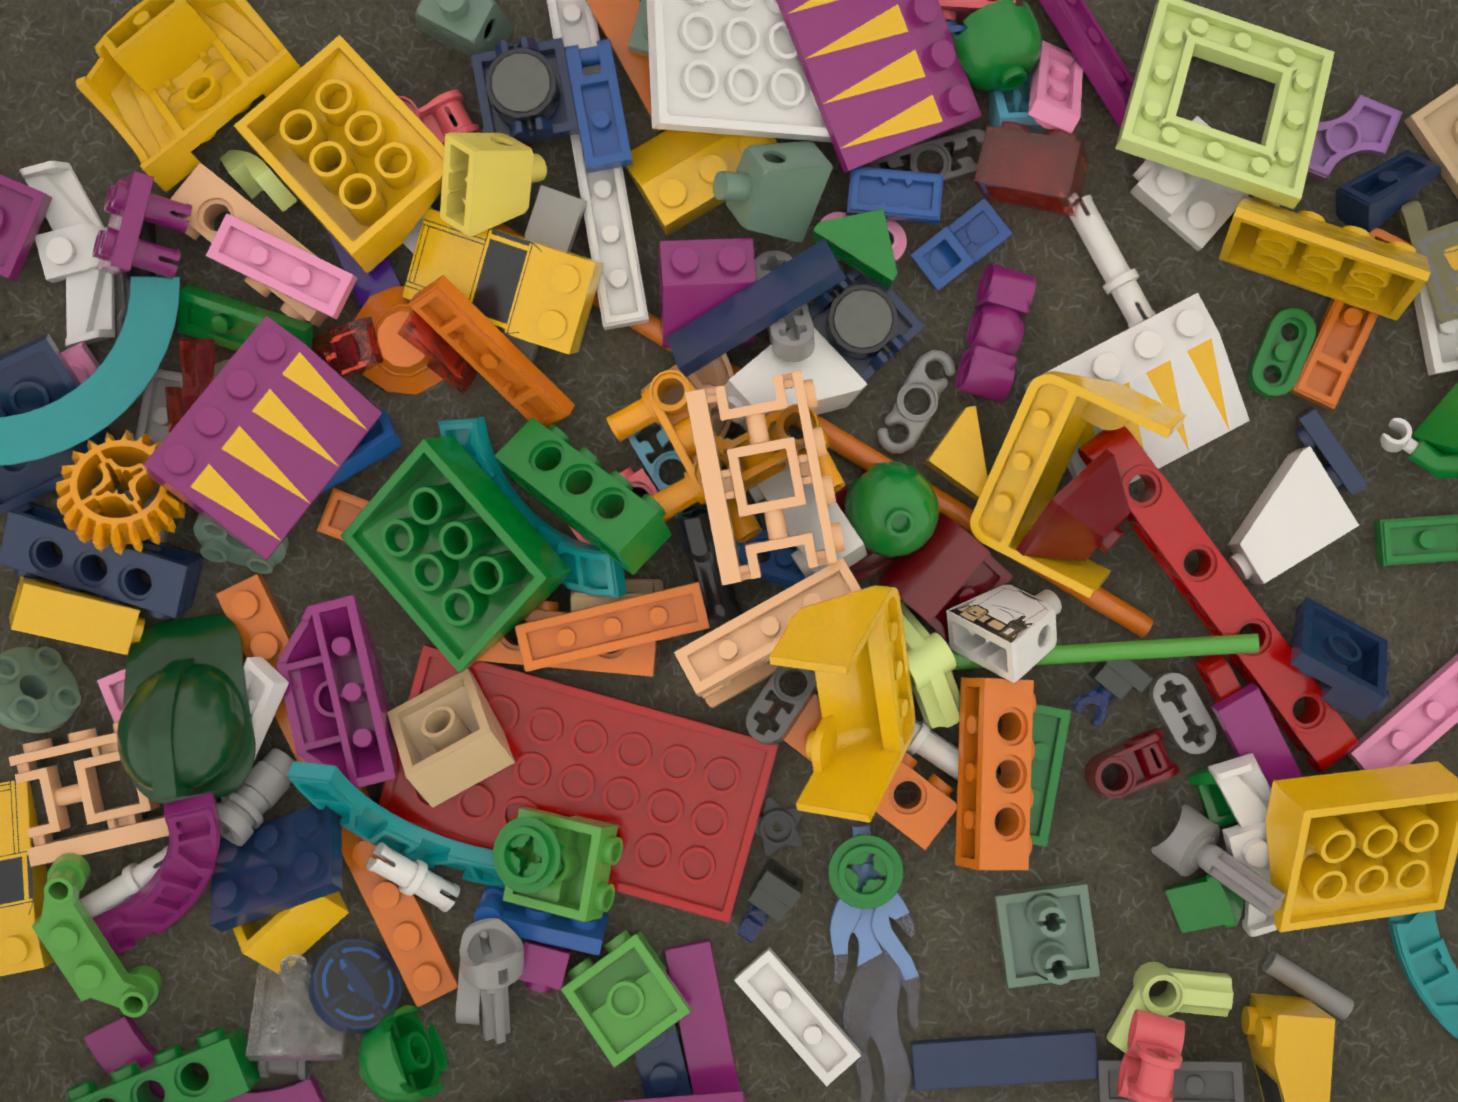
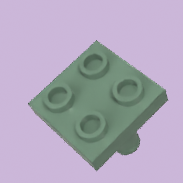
(1046, 934)

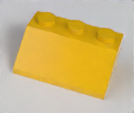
(679, 170)

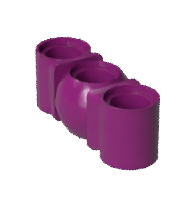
(995, 333)

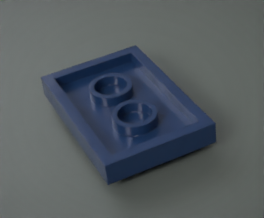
(277, 867)

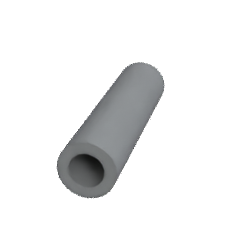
(1308, 985)

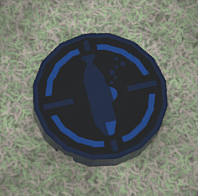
(354, 985)

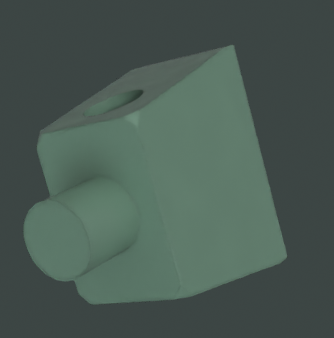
(463, 24)
(775, 188)

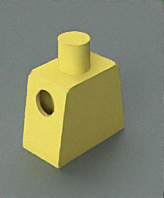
(486, 180)

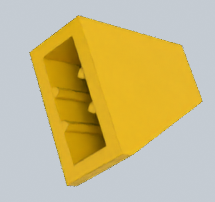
(74, 616)

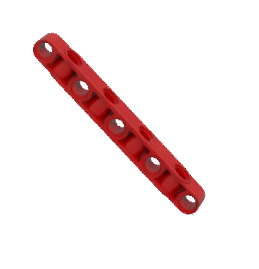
(1223, 602)

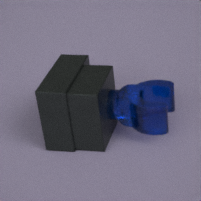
(1116, 681)
(771, 896)

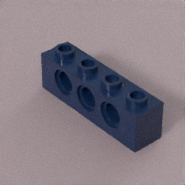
(30, 552)

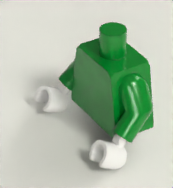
(1434, 440)

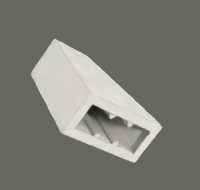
(833, 379)
(1290, 520)

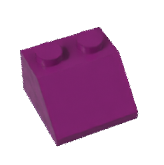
(699, 277)

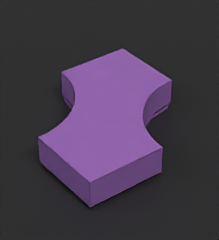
(1361, 130)

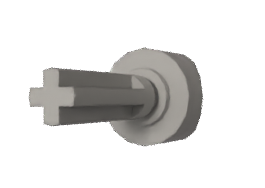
(1194, 847)
(492, 969)

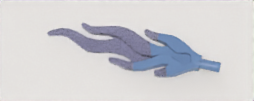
(876, 983)

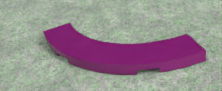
(178, 881)
(124, 1043)

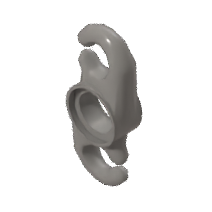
(916, 423)

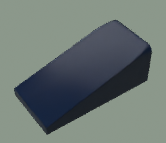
(1383, 190)

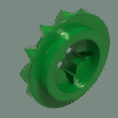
(512, 864)
(875, 890)

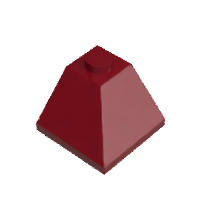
(1081, 515)

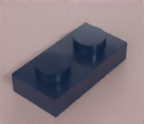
(1318, 436)
(663, 1066)

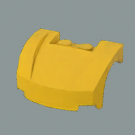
(180, 74)

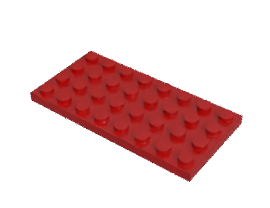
(670, 783)

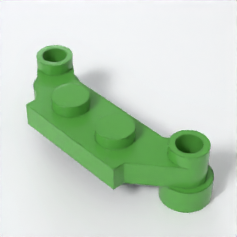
(82, 948)

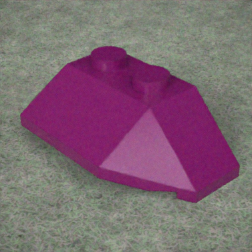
(338, 694)

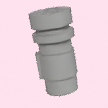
(259, 793)

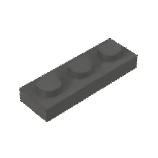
(1192, 1082)

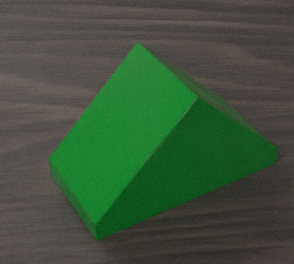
(862, 244)

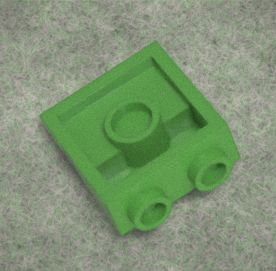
(582, 885)
(625, 996)

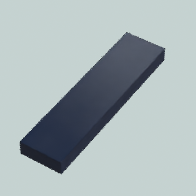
(755, 307)
(1004, 1059)

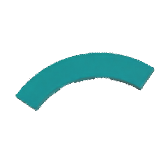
(109, 389)
(591, 568)
(373, 823)
(1427, 965)

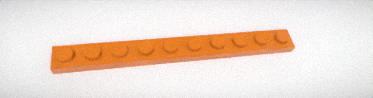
(398, 916)

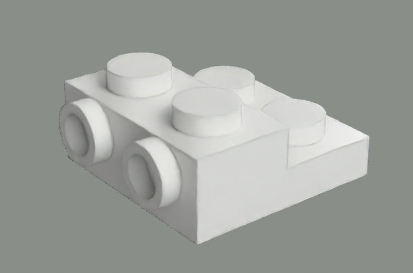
(1184, 201)

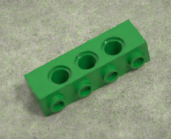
(558, 475)
(216, 1050)

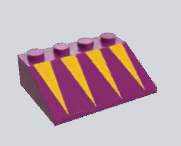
(880, 73)
(263, 439)

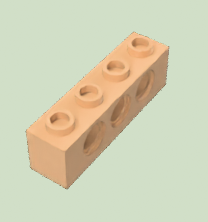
(212, 196)

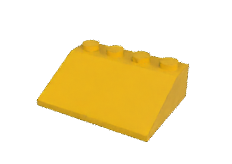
(349, 152)
(1325, 257)
(1362, 844)

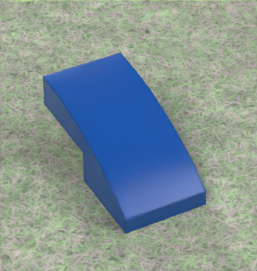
(961, 244)

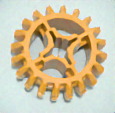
(96, 515)

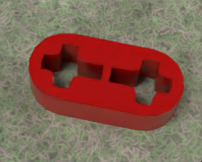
(1217, 677)

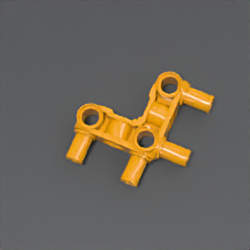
(678, 428)

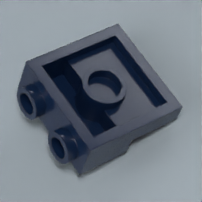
(1343, 657)

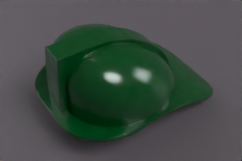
(186, 711)

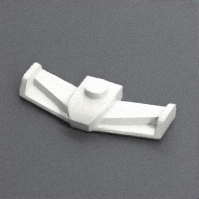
(68, 253)
(1248, 799)

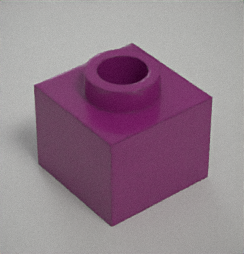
(544, 966)

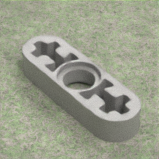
(799, 319)

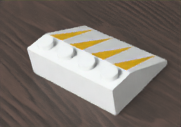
(1177, 362)

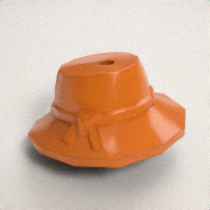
(403, 364)

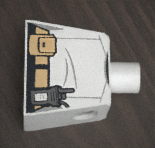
(1005, 629)

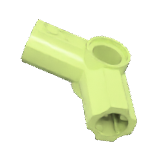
(931, 673)
(1186, 993)

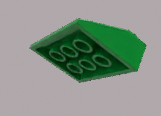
(454, 551)

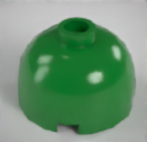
(999, 46)
(892, 509)
(401, 1059)

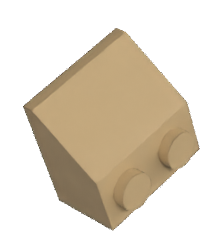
(449, 738)

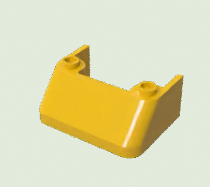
(1038, 454)
(863, 697)

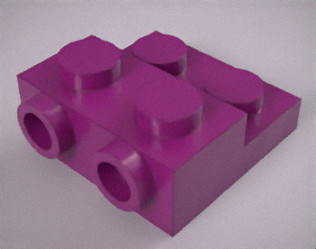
(20, 219)

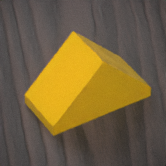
(961, 455)

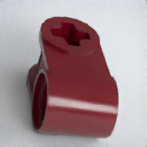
(1139, 762)

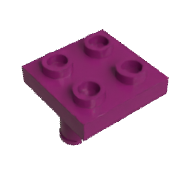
(119, 243)

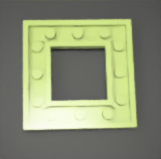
(1300, 75)

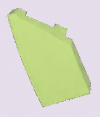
(256, 177)

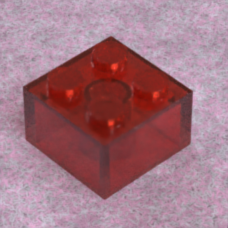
(1032, 168)

